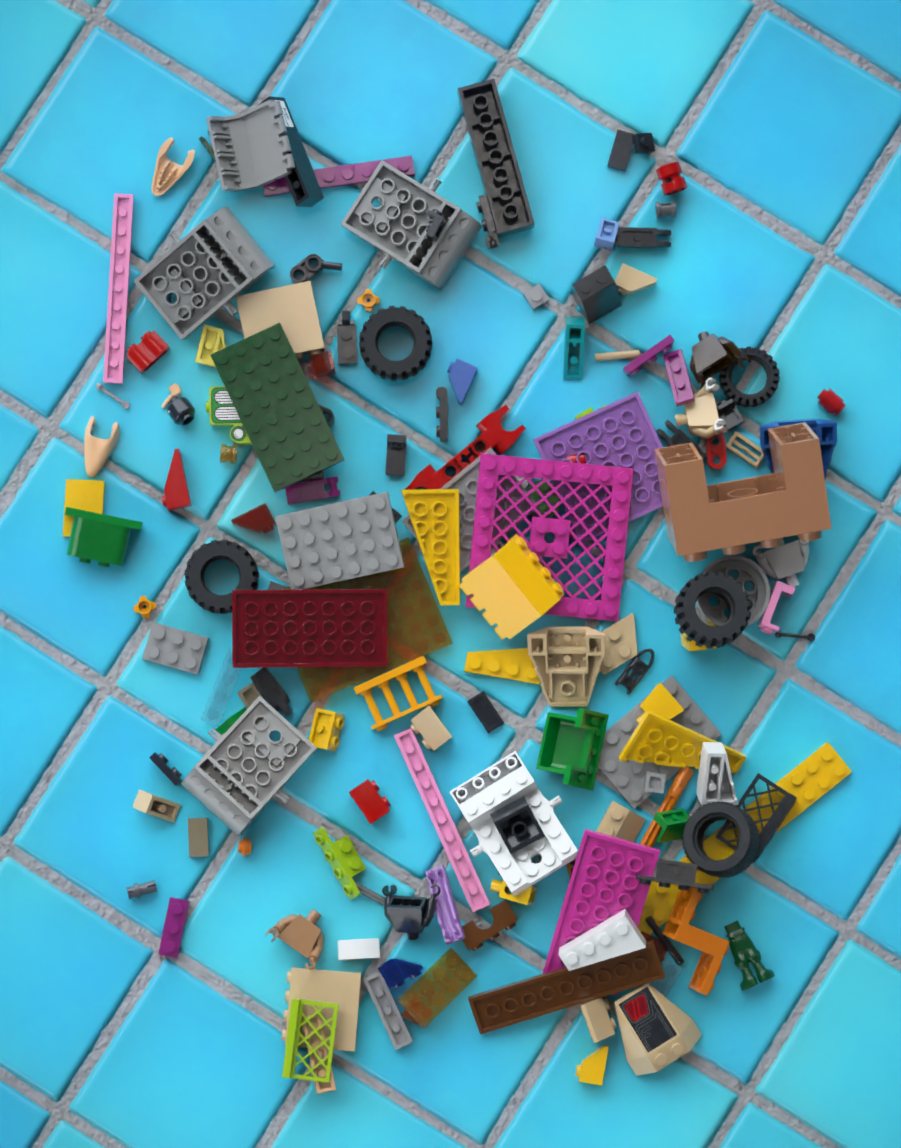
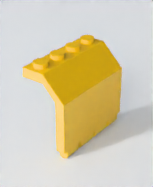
(512, 588)

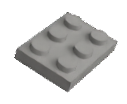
(175, 648)

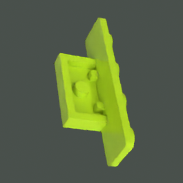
(343, 860)

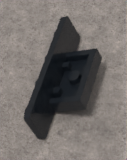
(677, 874)

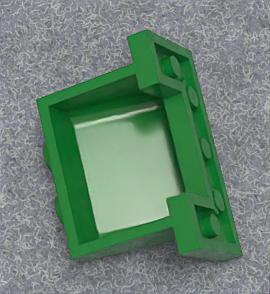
(99, 537)
(573, 746)

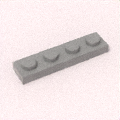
(388, 1010)

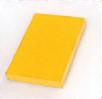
(82, 495)

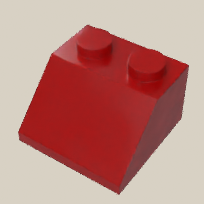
(370, 801)

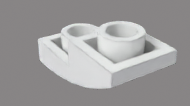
(358, 949)

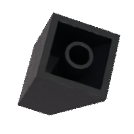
(596, 294)

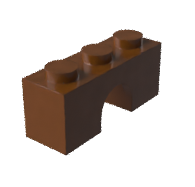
(503, 918)

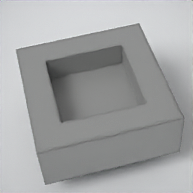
(536, 296)
(655, 782)

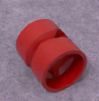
(671, 172)

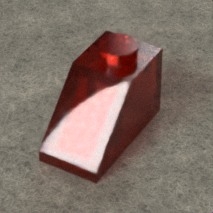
(321, 365)
(256, 520)

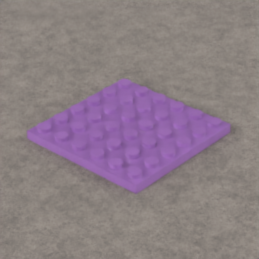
(608, 437)

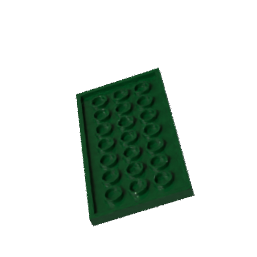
(277, 407)

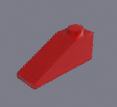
(176, 486)

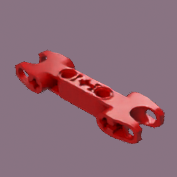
(492, 436)

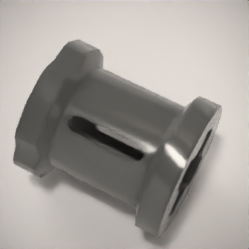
(665, 209)

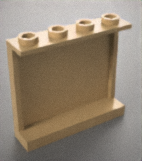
(292, 308)
(328, 987)

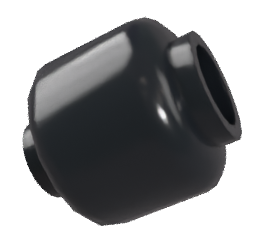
(181, 411)

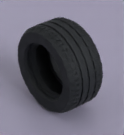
(694, 834)

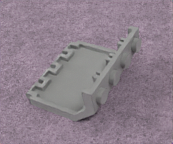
(251, 147)

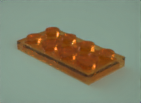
(437, 987)

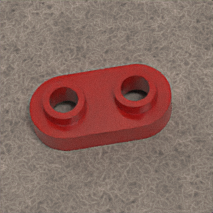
(716, 451)

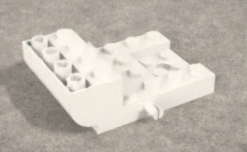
(493, 790)

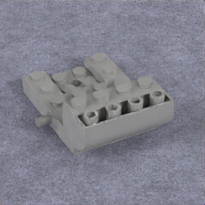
(401, 225)
(204, 272)
(247, 766)

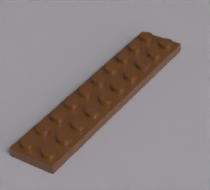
(564, 988)

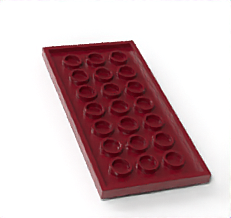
(309, 628)

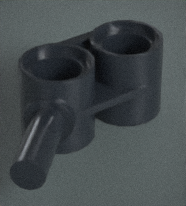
(308, 271)

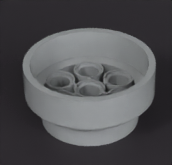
(747, 571)

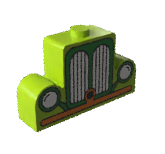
(223, 414)

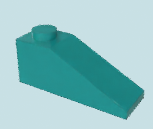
(574, 347)

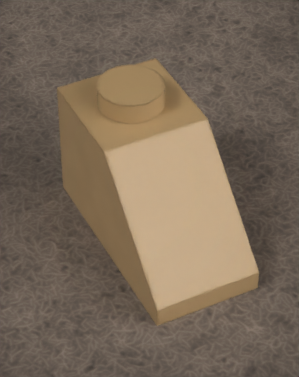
(632, 280)
(156, 806)

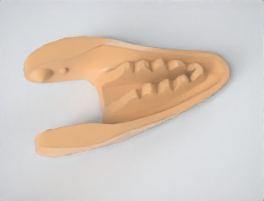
(167, 171)
(98, 450)

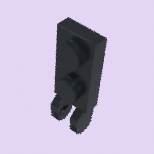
(641, 237)
(678, 438)

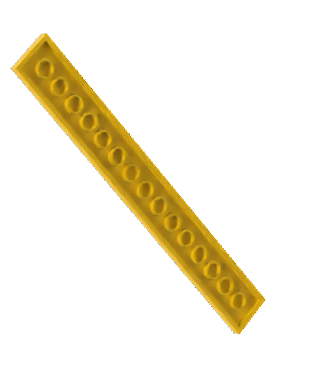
(806, 782)

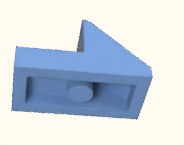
(606, 234)

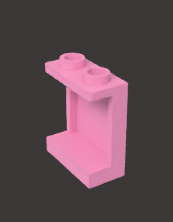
(777, 589)

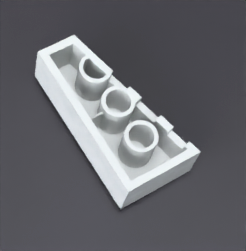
(605, 941)

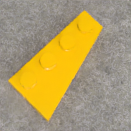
(505, 663)

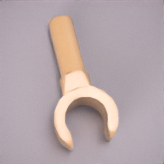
(175, 391)

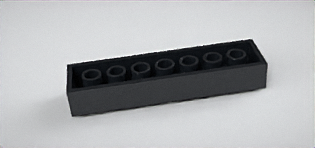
(495, 157)

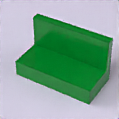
(672, 824)

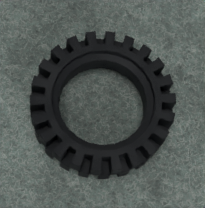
(751, 399)

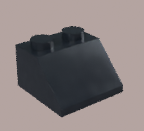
(517, 825)

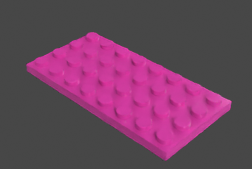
(601, 888)

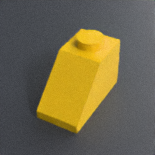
(593, 1067)

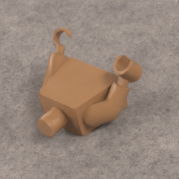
(301, 935)

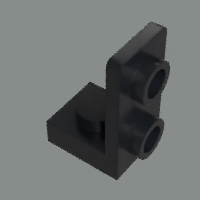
(396, 454)

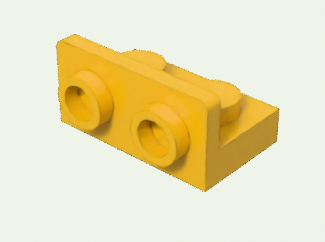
(326, 729)

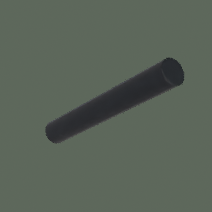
(664, 940)

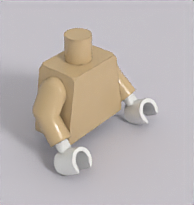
(702, 413)

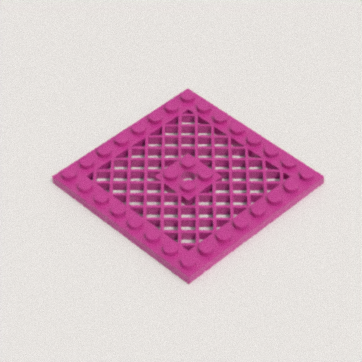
(614, 553)

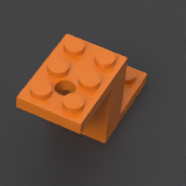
(712, 946)

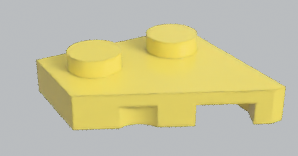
(210, 342)

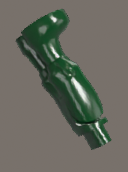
(745, 952)

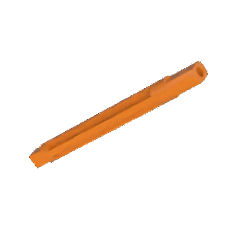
(668, 804)

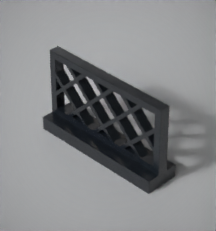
(773, 822)

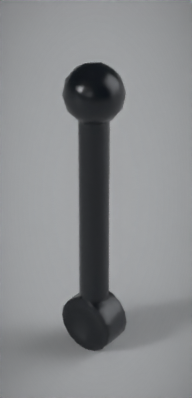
(810, 637)

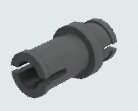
(141, 889)

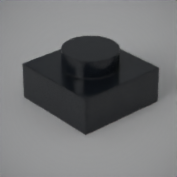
(643, 143)

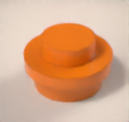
(244, 847)

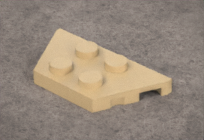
(619, 644)

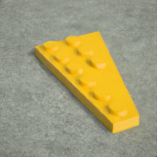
(436, 525)
(671, 744)

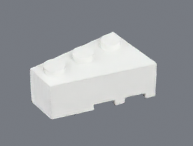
(715, 775)

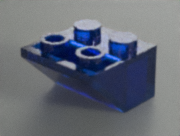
(398, 969)

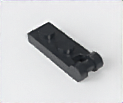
(442, 413)

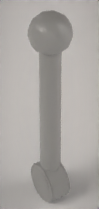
(125, 404)

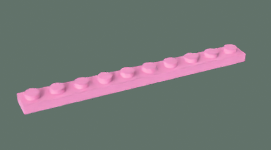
(118, 288)
(442, 820)

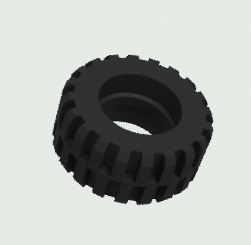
(395, 317)
(203, 557)
(729, 592)

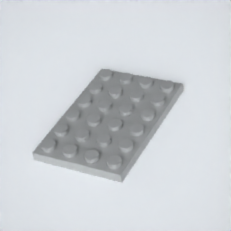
(467, 482)
(340, 541)
(630, 775)

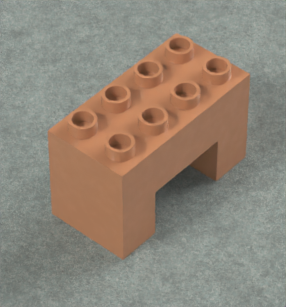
(745, 509)

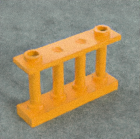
(383, 681)

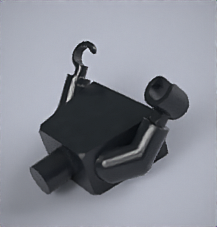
(409, 913)

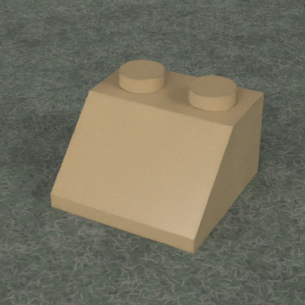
(430, 728)
(620, 822)
(597, 1019)

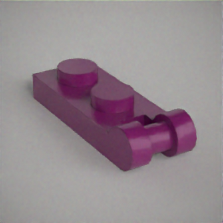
(312, 490)

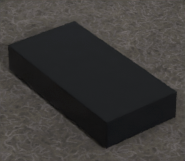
(621, 150)
(485, 712)

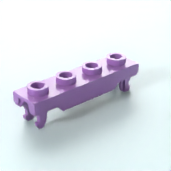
(446, 906)

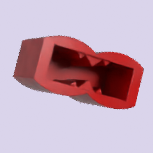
(147, 351)

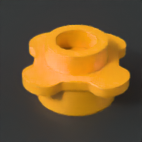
(368, 295)
(139, 607)

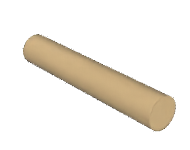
(617, 355)

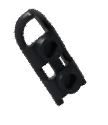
(638, 667)

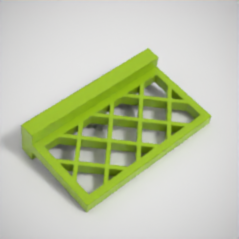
(294, 1033)

